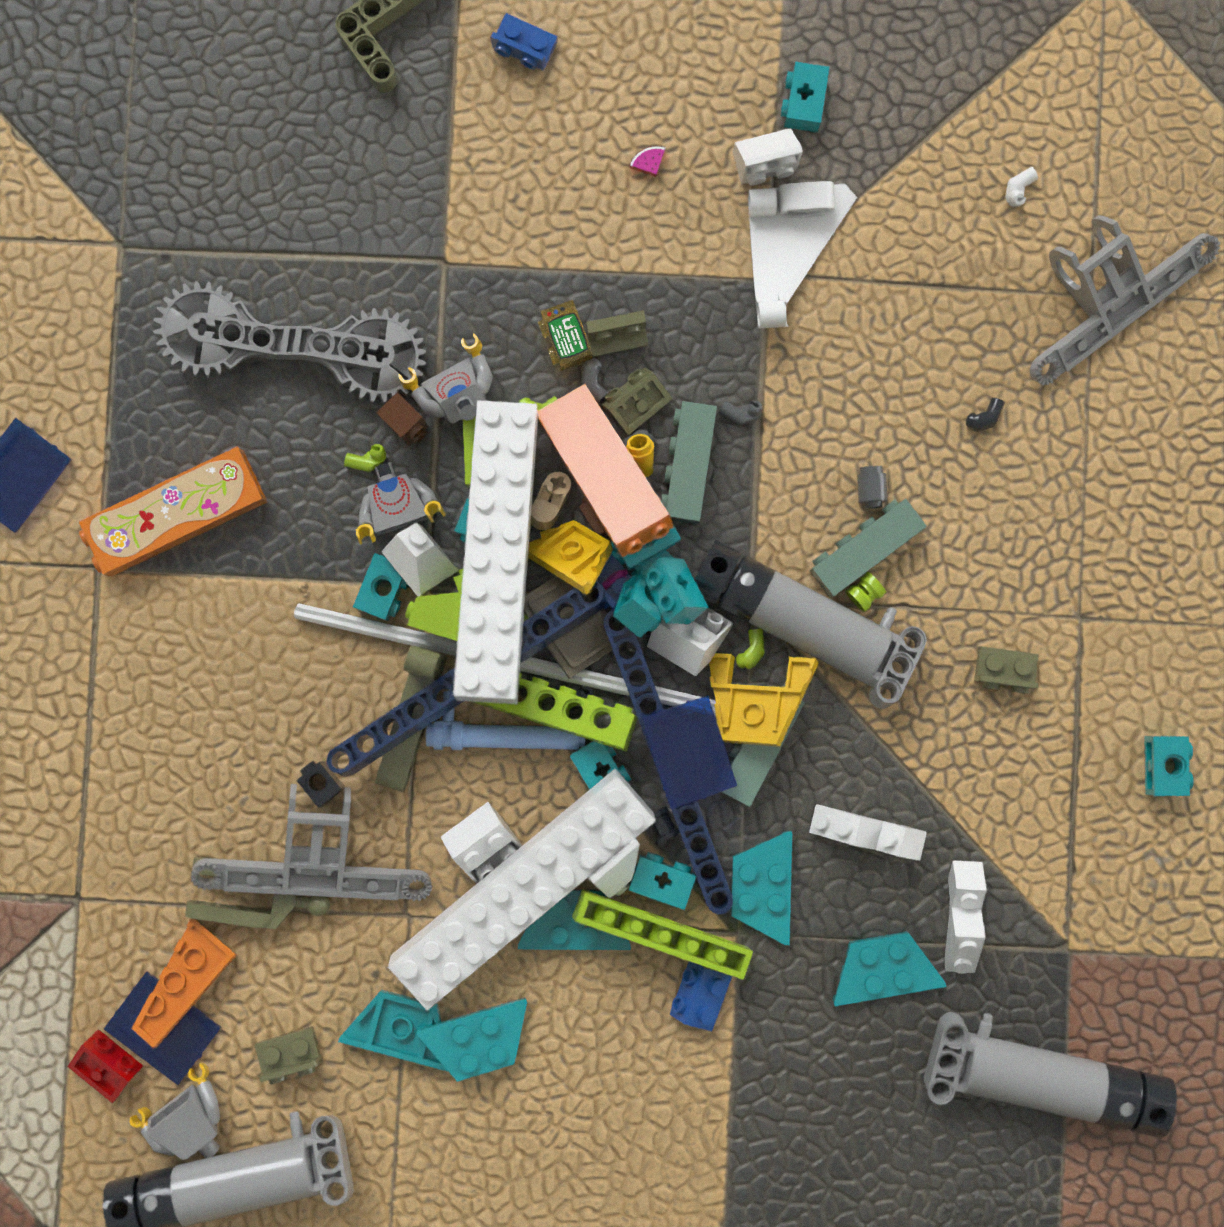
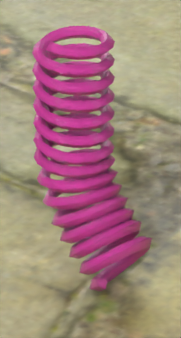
(619, 574)

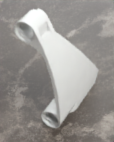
(786, 238)

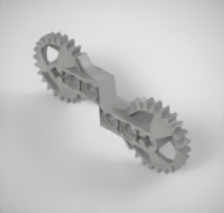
(287, 342)

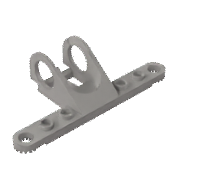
(1121, 299)
(312, 868)

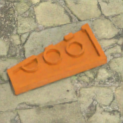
(189, 973)

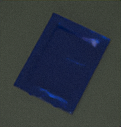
(26, 472)
(689, 752)
(178, 1049)

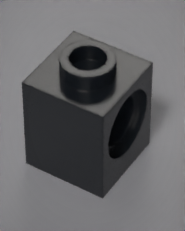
(332, 788)

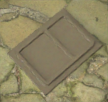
(581, 644)

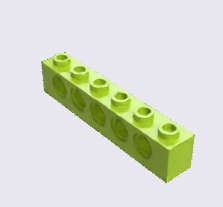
(616, 735)
(662, 934)

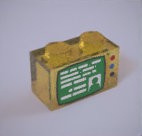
(566, 335)

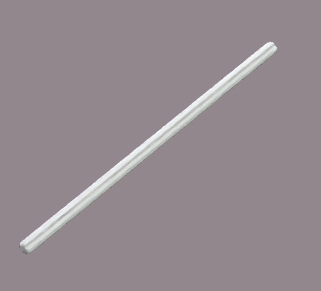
(449, 646)

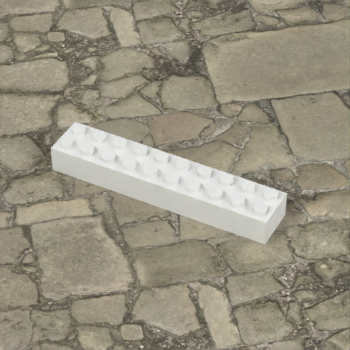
(496, 553)
(521, 889)

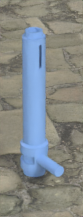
(459, 735)

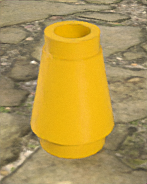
(642, 452)

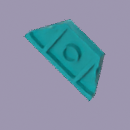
(764, 887)
(561, 932)
(885, 969)
(390, 1028)
(477, 1040)

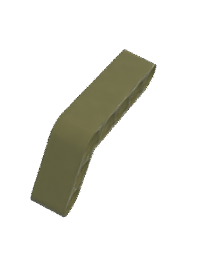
(363, 37)
(397, 764)

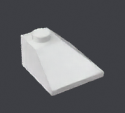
(419, 559)
(617, 872)

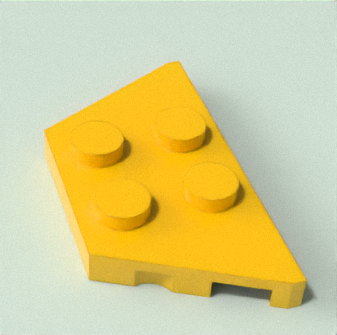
(572, 554)

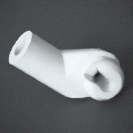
(1017, 185)

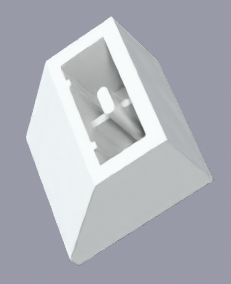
(767, 156)
(691, 644)
(481, 842)

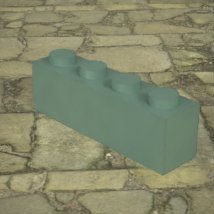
(690, 461)
(868, 548)
(752, 765)

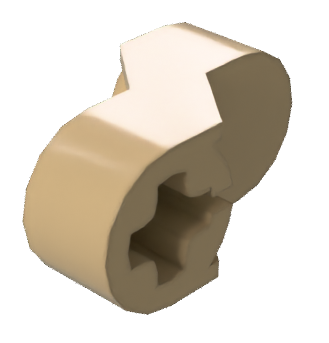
(556, 488)

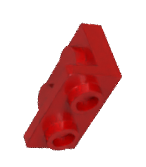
(104, 1065)

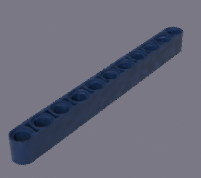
(428, 696)
(689, 830)

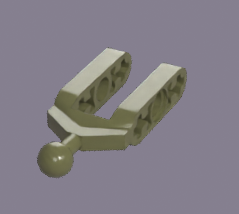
(252, 917)

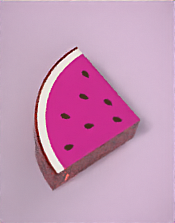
(648, 160)

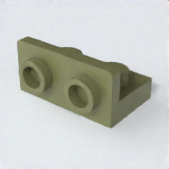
(617, 333)
(636, 400)
(1006, 668)
(288, 1054)

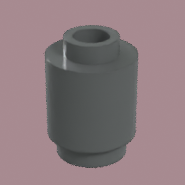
(872, 487)

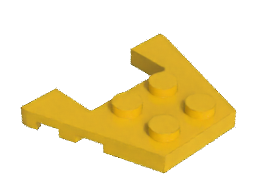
(757, 712)

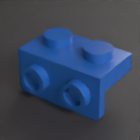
(700, 996)

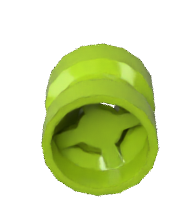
(866, 591)

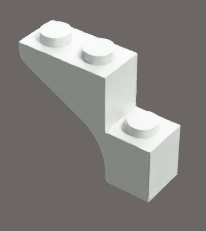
(868, 832)
(965, 922)

